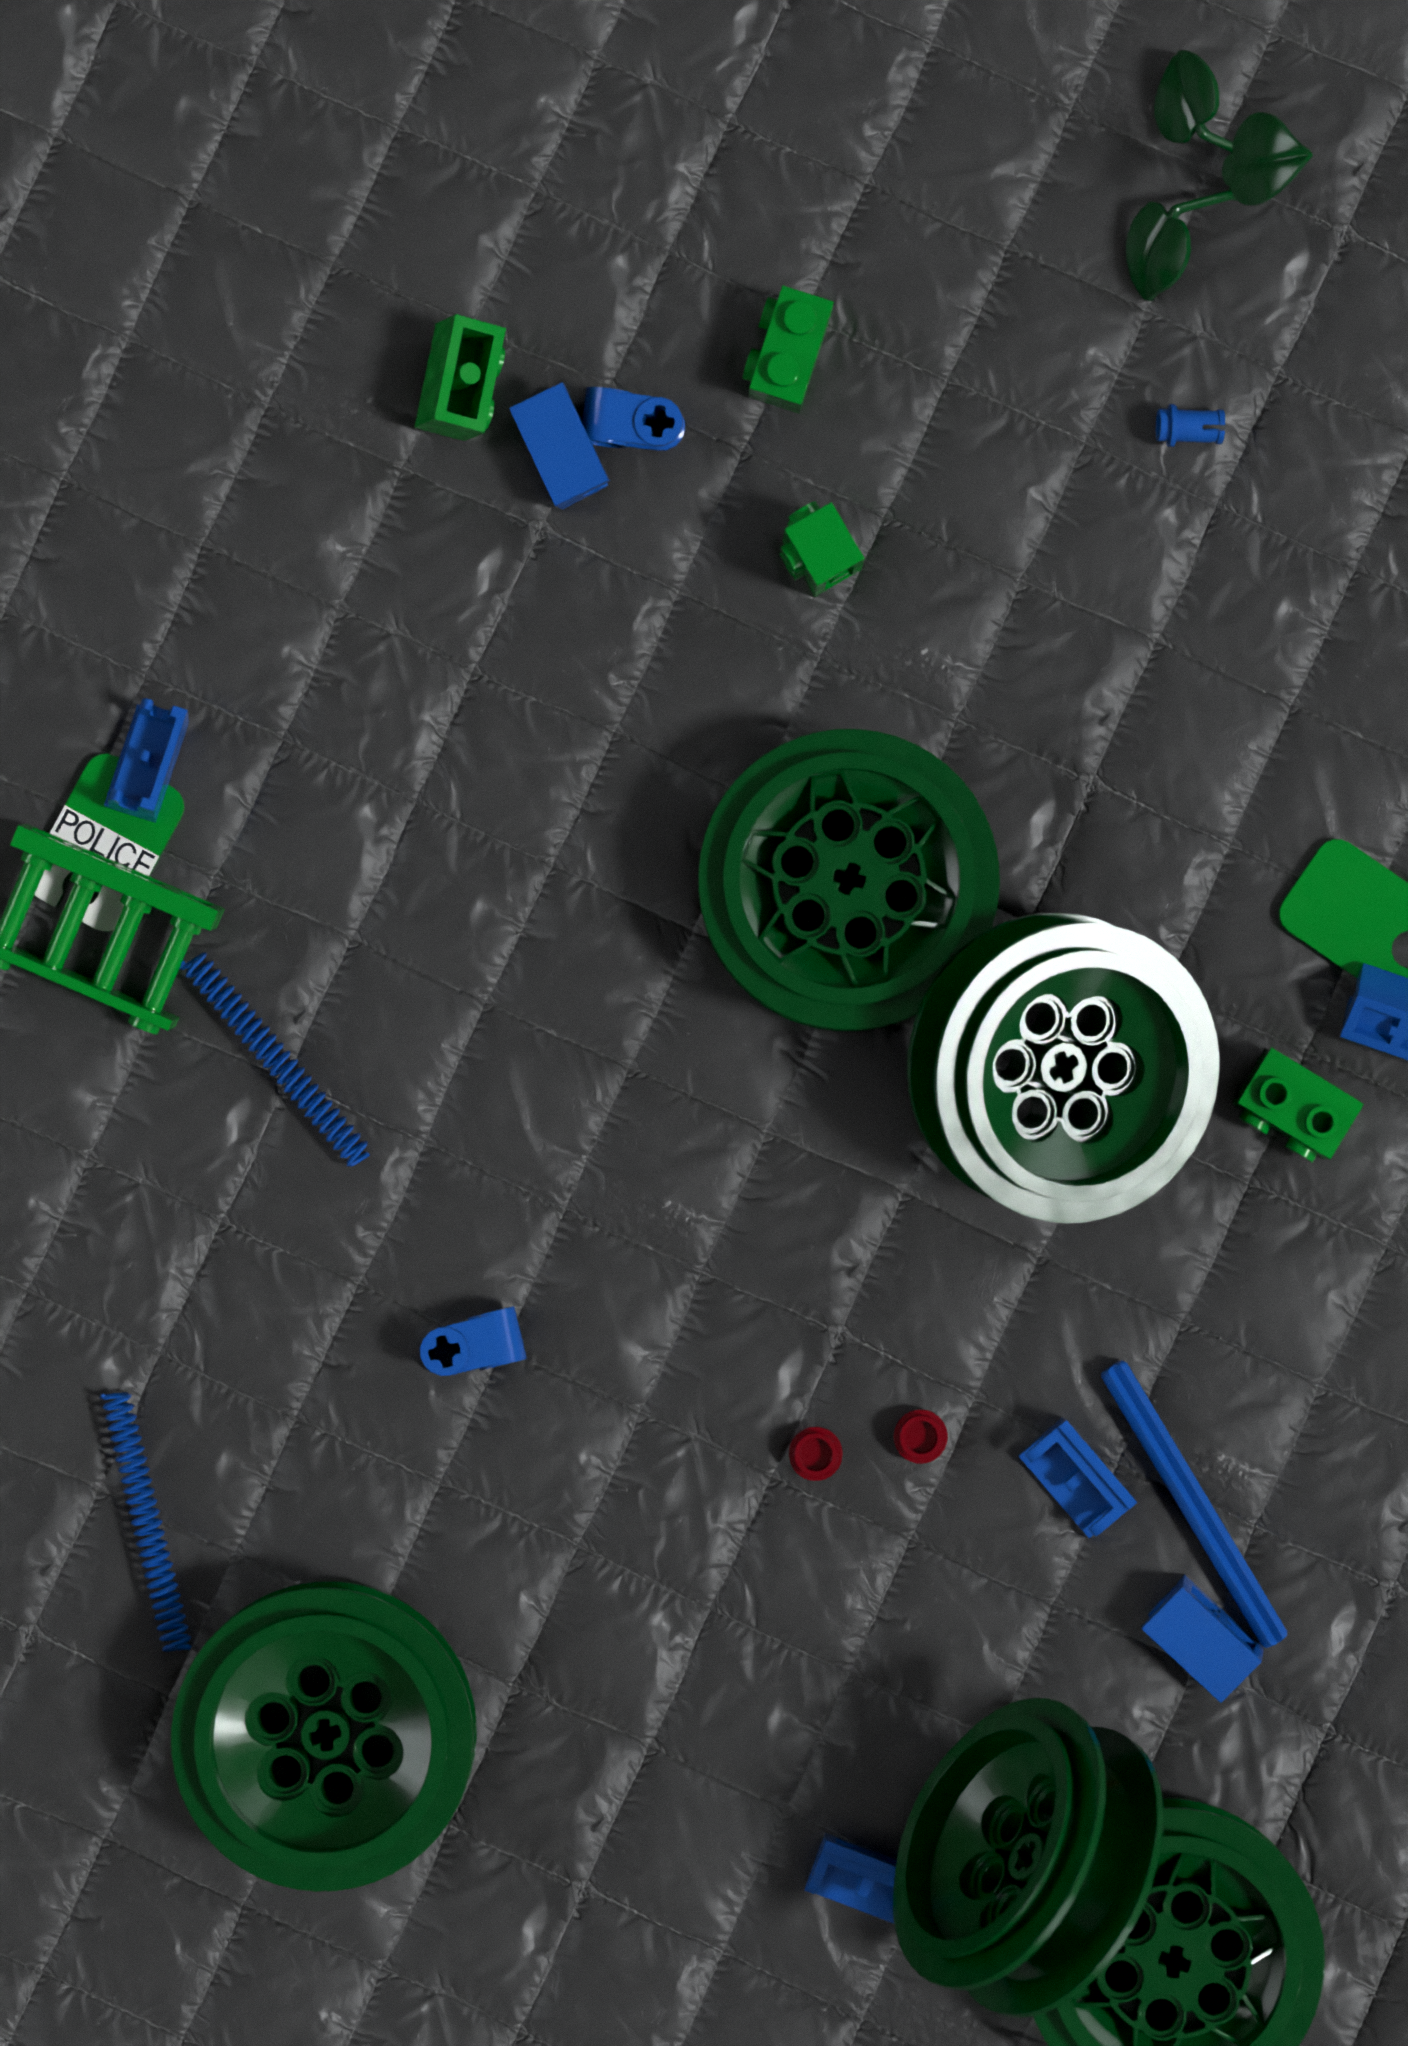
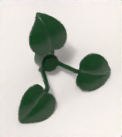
(1259, 167)

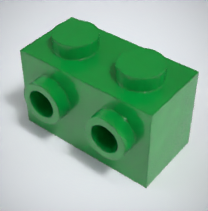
(790, 350)
(461, 378)
(819, 548)
(1297, 1105)

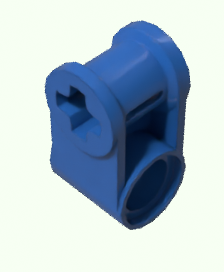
(620, 418)
(483, 1340)

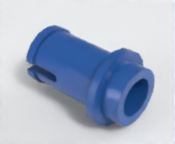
(1186, 425)

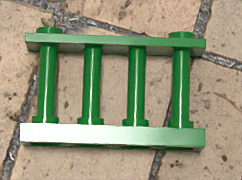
(139, 895)

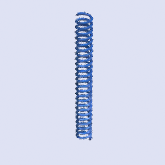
(278, 1061)
(146, 1519)

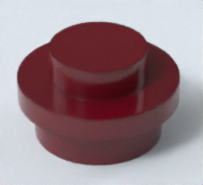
(920, 1436)
(815, 1453)

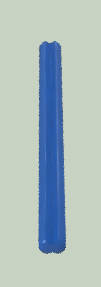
(1194, 1504)

